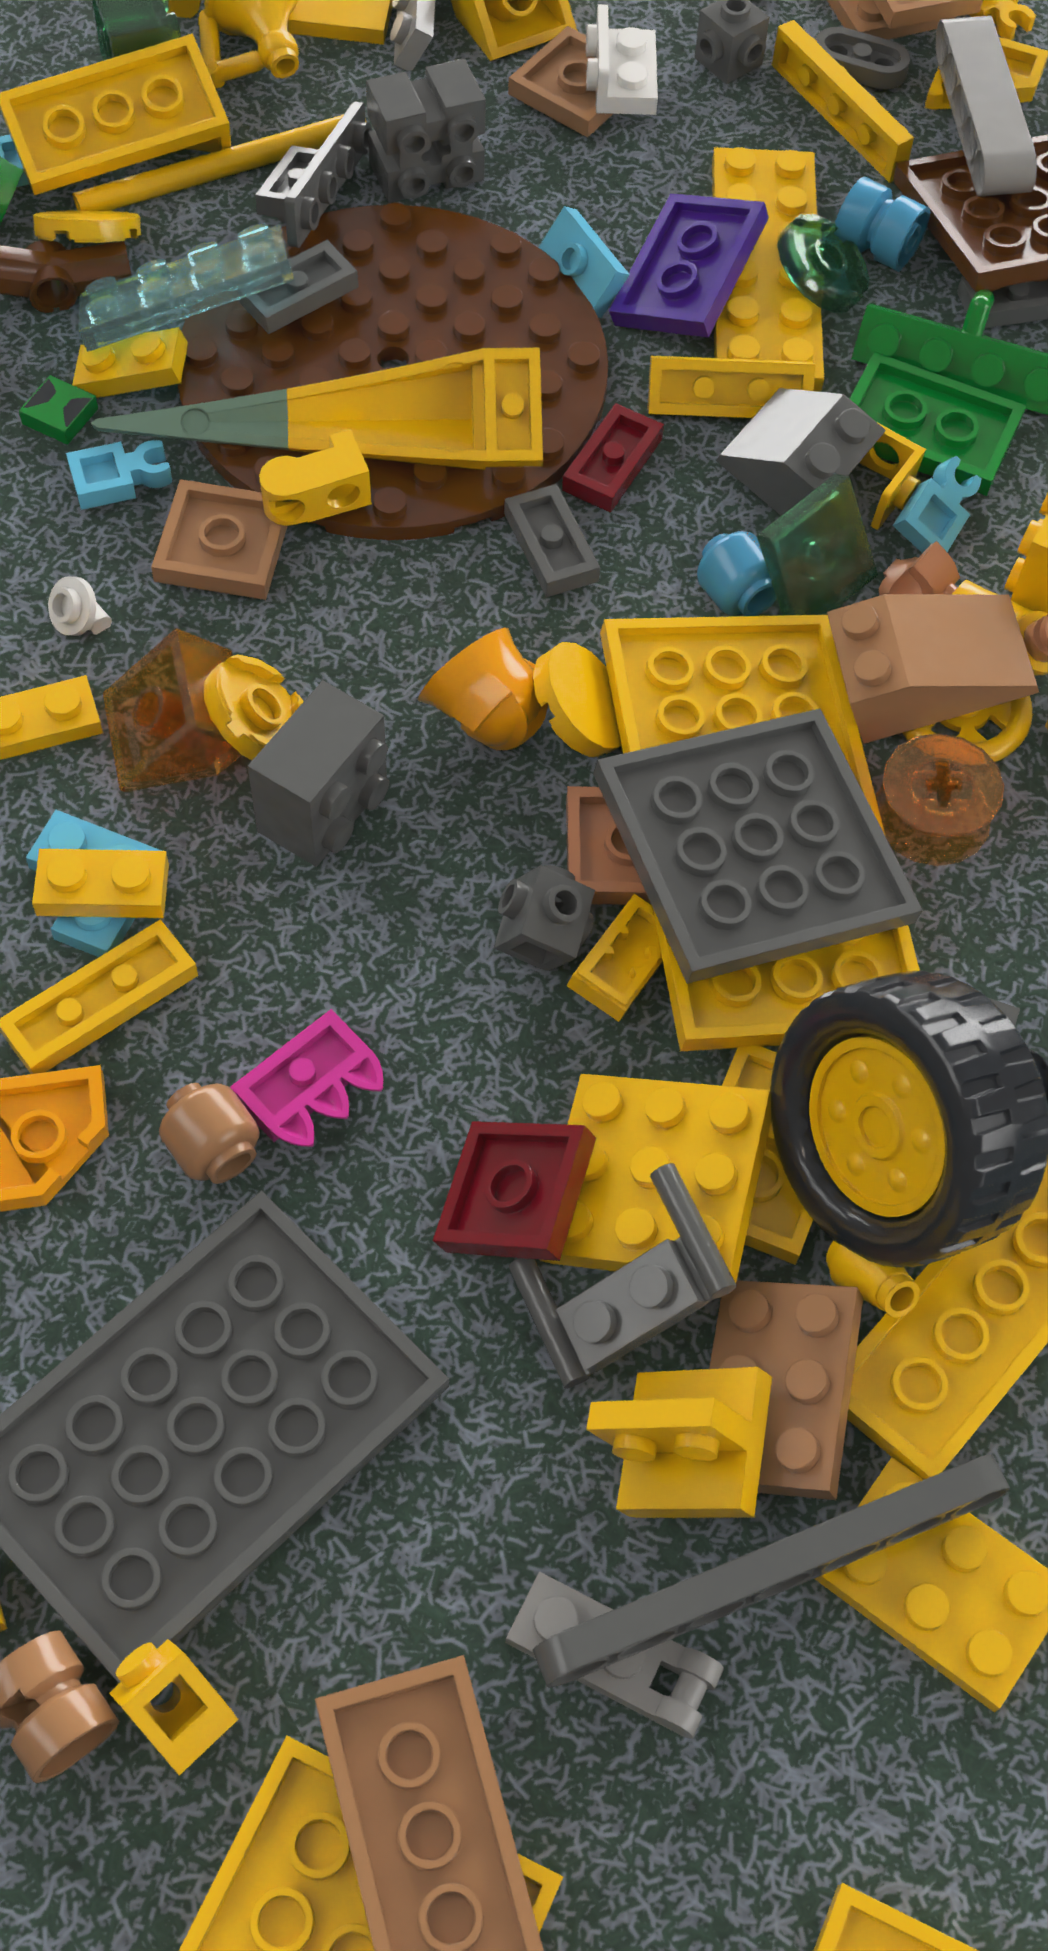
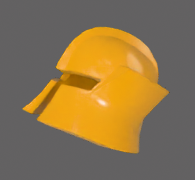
(489, 692)

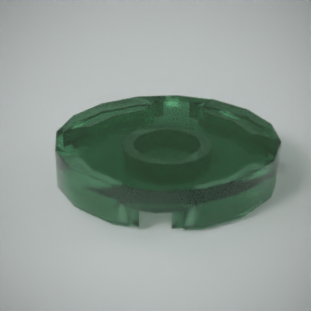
(821, 264)

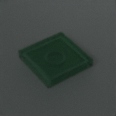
(818, 551)

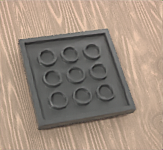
(755, 844)

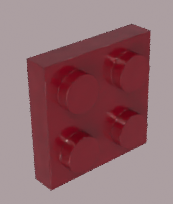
(515, 1190)

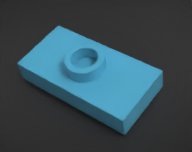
(585, 259)

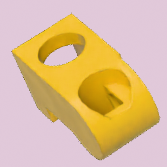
(316, 483)

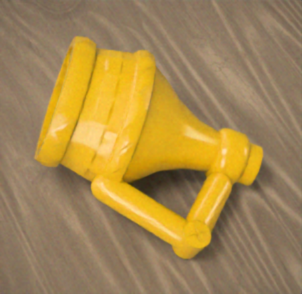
(259, 20)

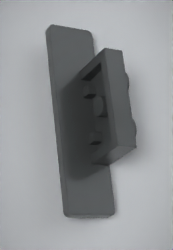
(310, 177)

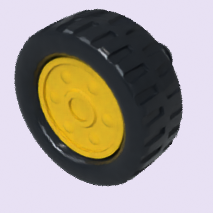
(910, 1117)

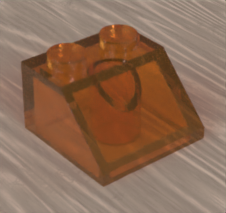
(161, 718)

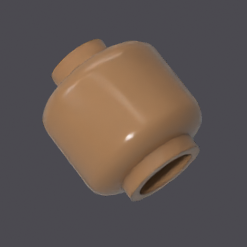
(209, 1132)

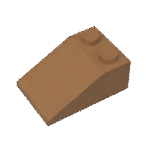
(928, 658)

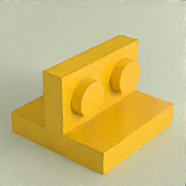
(688, 1442)

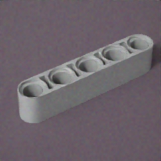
(985, 106)

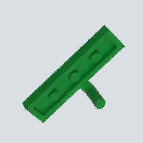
(958, 353)

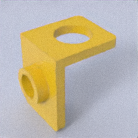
(902, 474)

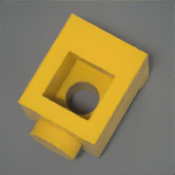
(188, 1720)

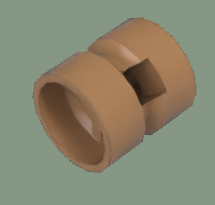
(50, 1708)

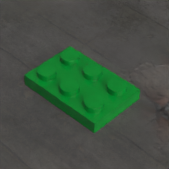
(939, 416)

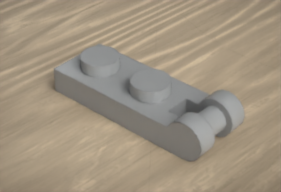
(557, 1607)

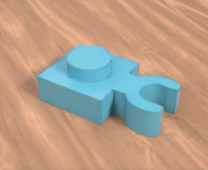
(109, 475)
(935, 509)

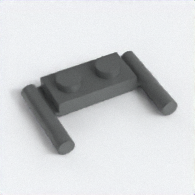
(635, 1299)

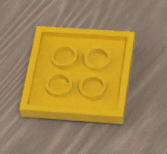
(641, 1124)

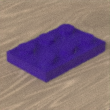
(689, 264)

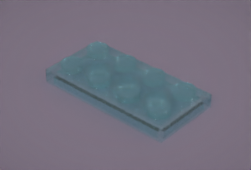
(184, 287)

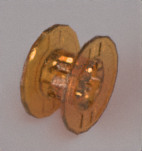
(967, 791)

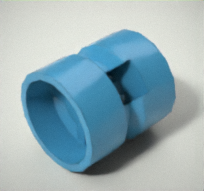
(883, 224)

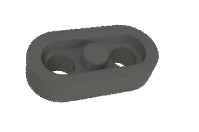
(866, 57)

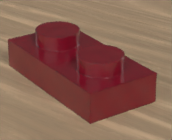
(612, 457)

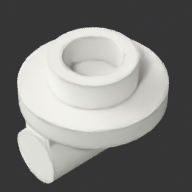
(75, 608)

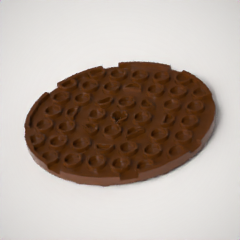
(425, 292)

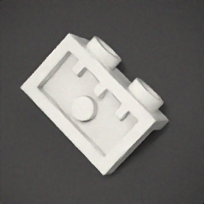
(622, 67)

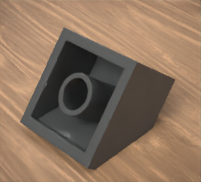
(799, 445)

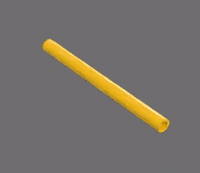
(202, 168)

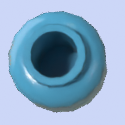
(736, 574)

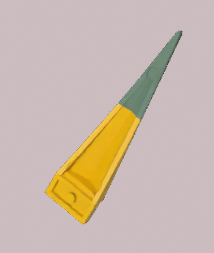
(442, 411)

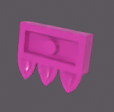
(308, 1077)

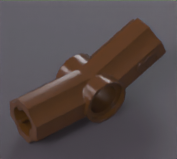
(56, 275)

